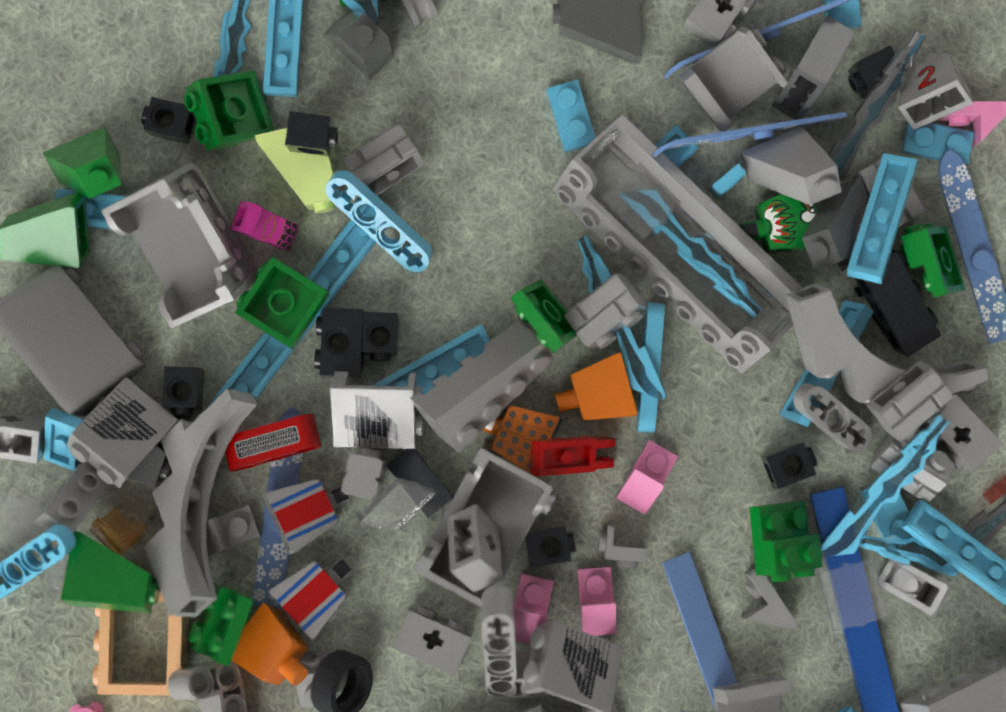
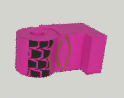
(264, 226)

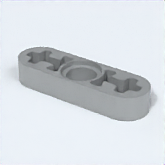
(820, 415)

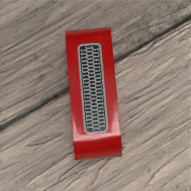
(273, 442)

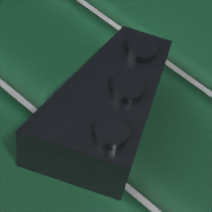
(899, 306)

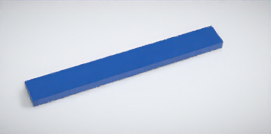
(862, 644)

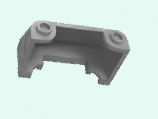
(185, 242)
(67, 340)
(507, 497)

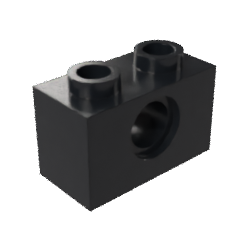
(333, 323)

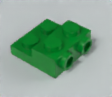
(227, 110)
(932, 249)
(281, 302)
(545, 314)
(783, 541)
(221, 625)

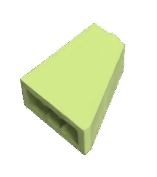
(303, 172)

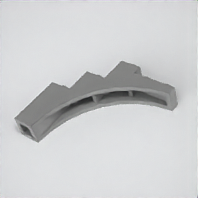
(831, 347)
(183, 500)

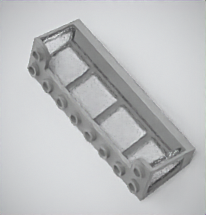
(655, 259)

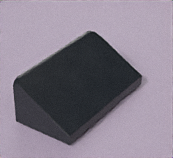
(412, 467)

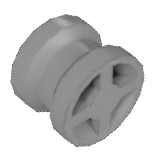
(418, 10)

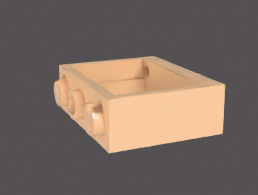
(105, 644)

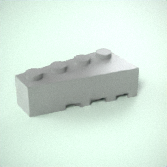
(483, 386)
(970, 692)

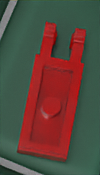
(569, 455)

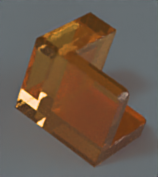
(117, 531)

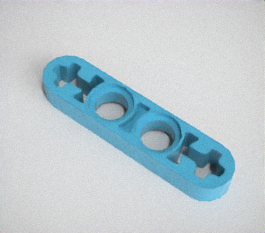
(384, 218)
(653, 341)
(29, 563)

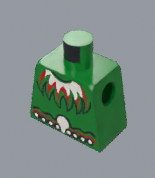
(780, 224)

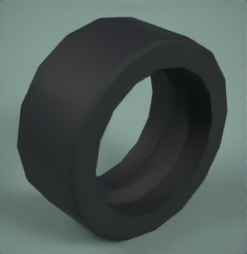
(328, 677)

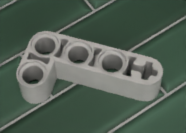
(502, 662)
(214, 684)

